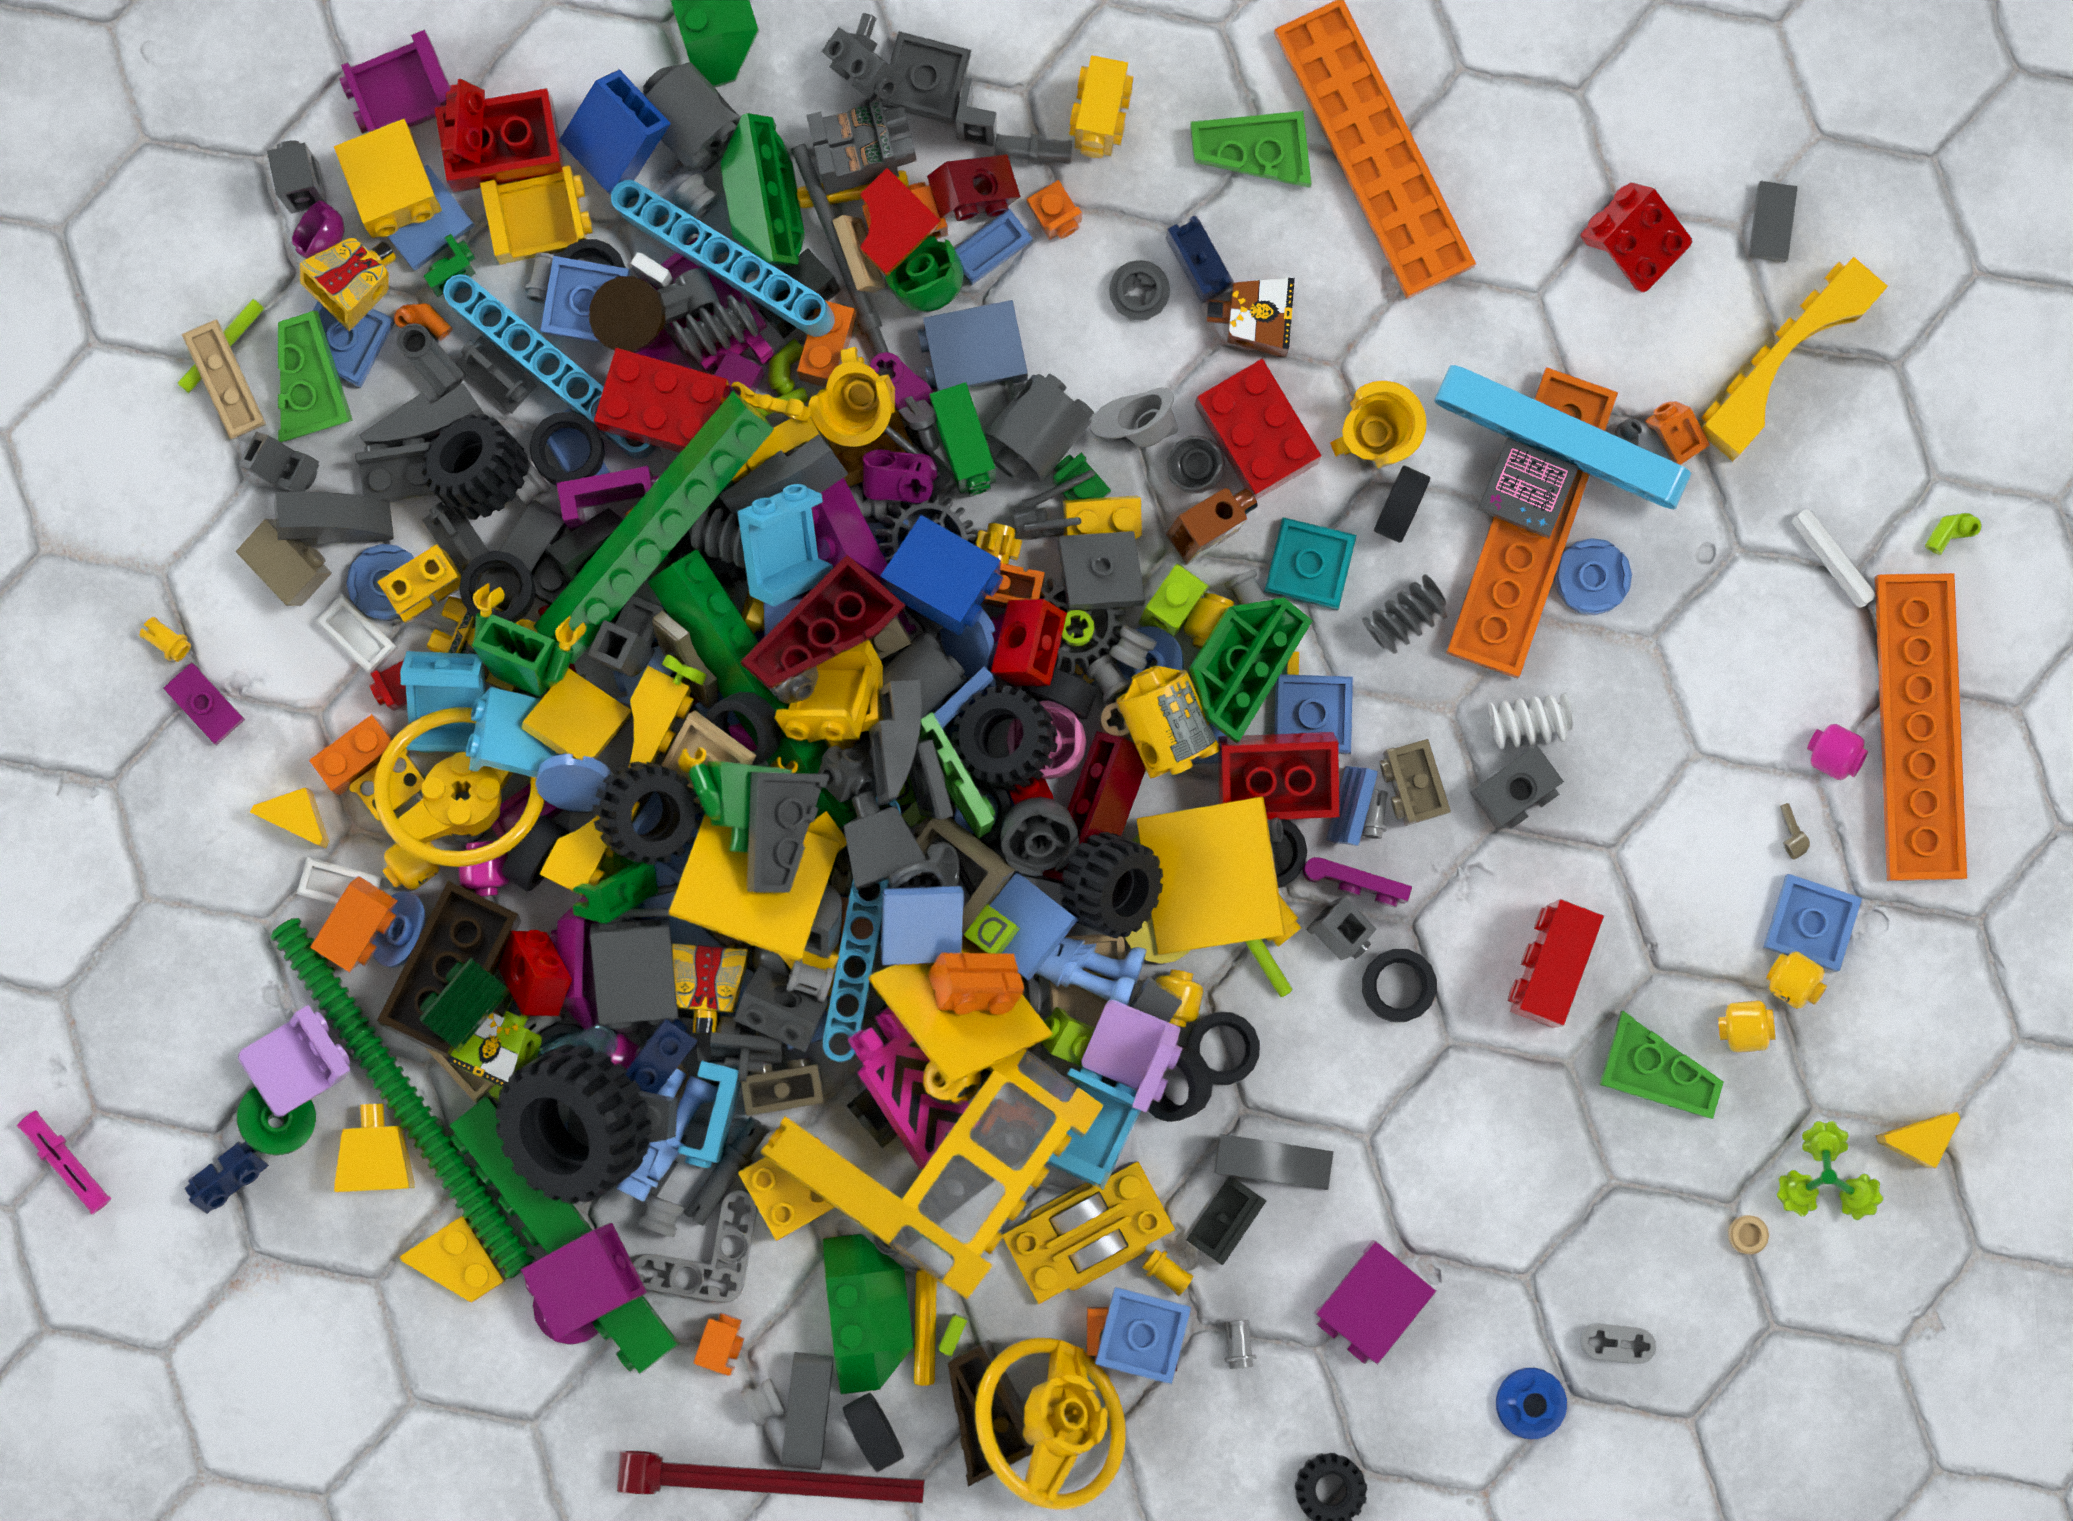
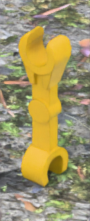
(793, 408)

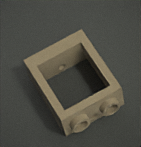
(998, 869)

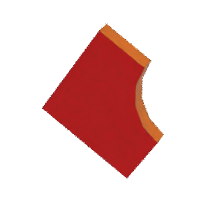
(897, 222)

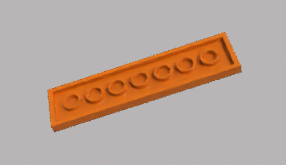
(1518, 564)
(1920, 727)

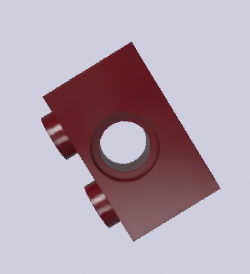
(974, 187)

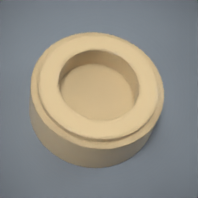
(1748, 1234)

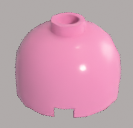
(1070, 740)

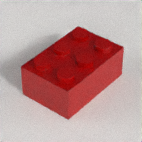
(517, 142)
(657, 400)
(1257, 429)
(1290, 771)
(1555, 963)

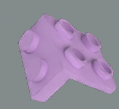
(1133, 1051)
(295, 1062)

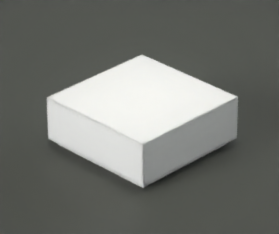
(651, 271)

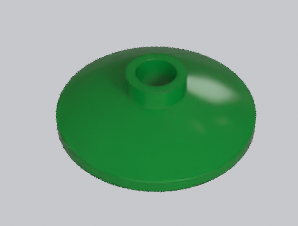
(255, 1130)

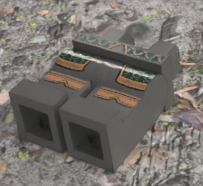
(857, 145)

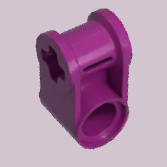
(904, 380)
(895, 477)

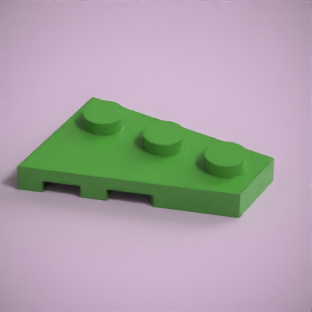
(1255, 145)
(309, 381)
(958, 781)
(1656, 1071)

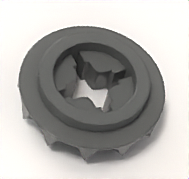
(1149, 276)

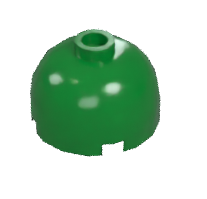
(928, 276)

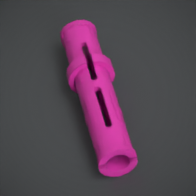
(33, 1127)

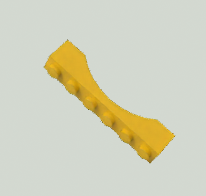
(1742, 415)
(655, 709)

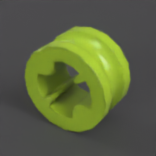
(1087, 632)

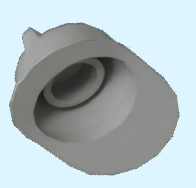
(1138, 417)

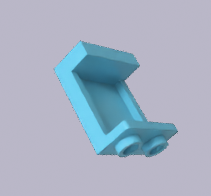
(781, 545)
(438, 683)
(499, 736)
(721, 1116)
(1097, 1152)

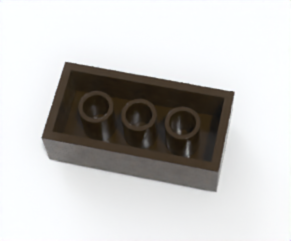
(457, 930)

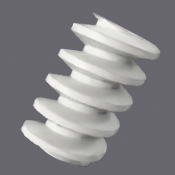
(1531, 720)

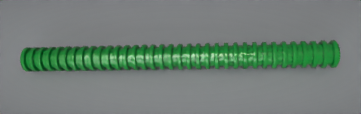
(402, 1097)

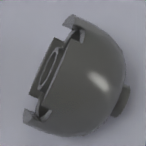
(1038, 836)

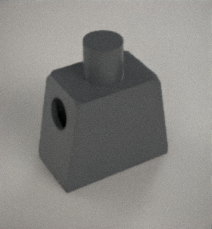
(878, 842)

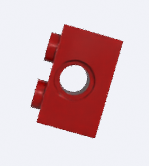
(1029, 642)
(534, 973)

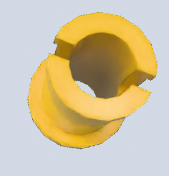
(165, 639)
(1167, 1271)

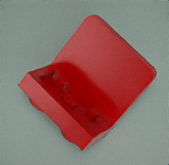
(1638, 234)

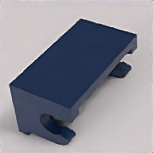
(1199, 259)

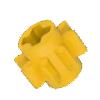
(999, 542)

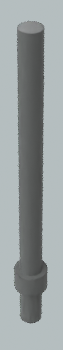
(868, 321)

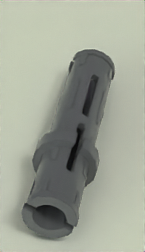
(727, 1170)

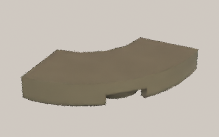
(677, 642)

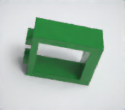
(963, 439)

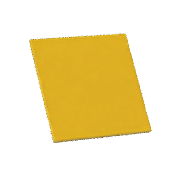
(1214, 877)
(717, 897)
(954, 1041)

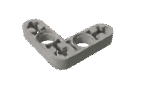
(720, 1262)

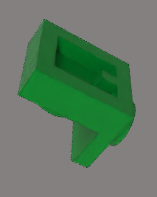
(446, 268)
(1072, 467)

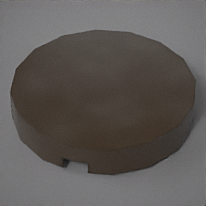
(627, 314)

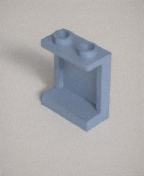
(973, 347)

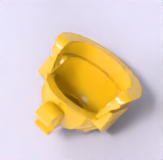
(854, 404)
(1383, 424)

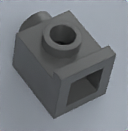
(1351, 921)

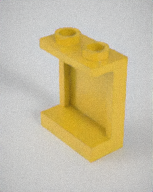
(387, 179)
(535, 215)
(839, 698)

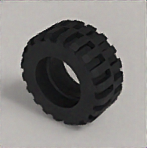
(543, 1146)

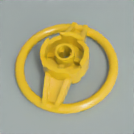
(438, 811)
(1054, 1438)

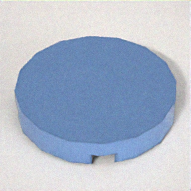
(365, 572)
(1593, 576)
(973, 647)
(572, 782)

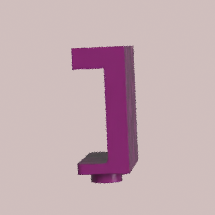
(397, 85)
(601, 490)
(583, 1281)
(1374, 1303)

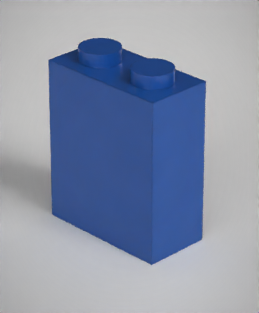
(614, 130)
(942, 575)

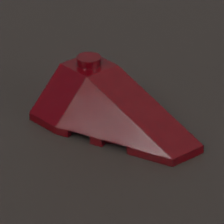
(829, 620)

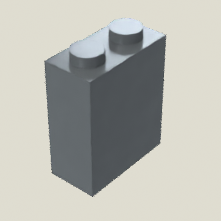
(633, 972)

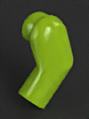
(780, 367)
(1952, 527)

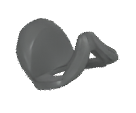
(942, 862)

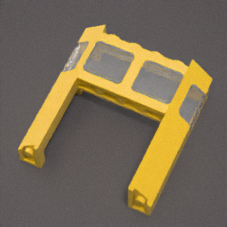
(969, 1180)

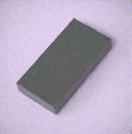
(1772, 221)

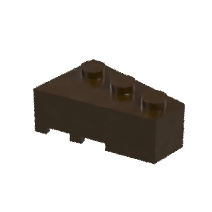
(1006, 1412)

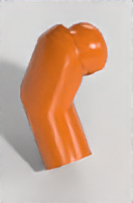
(423, 315)

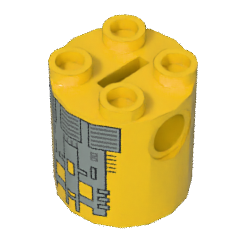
(1166, 720)

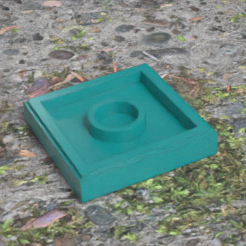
(1310, 563)

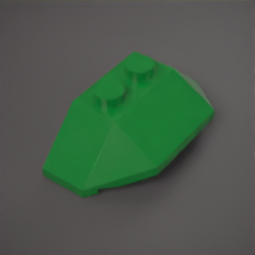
(716, 36)
(762, 192)
(1245, 661)
(865, 1312)

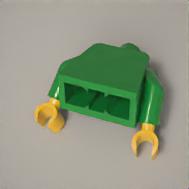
(518, 653)
(726, 791)

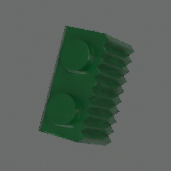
(463, 1003)

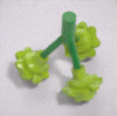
(1800, 1191)

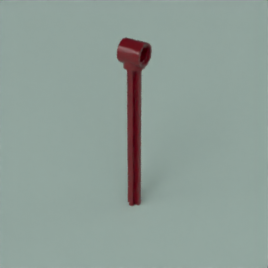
(646, 1472)

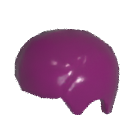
(318, 230)

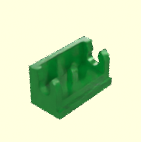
(617, 892)

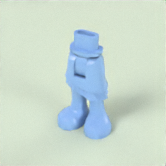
(1072, 956)
(664, 1152)

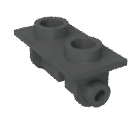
(495, 373)
(454, 535)

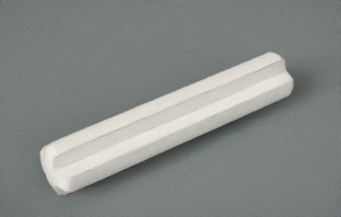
(1833, 558)

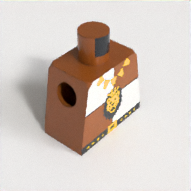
(1257, 315)
(1210, 523)

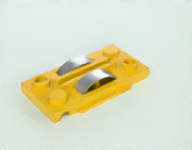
(1088, 1233)

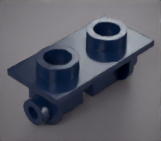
(661, 1056)
(212, 1188)

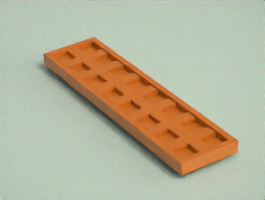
(1374, 148)

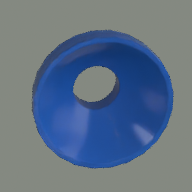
(1513, 1393)

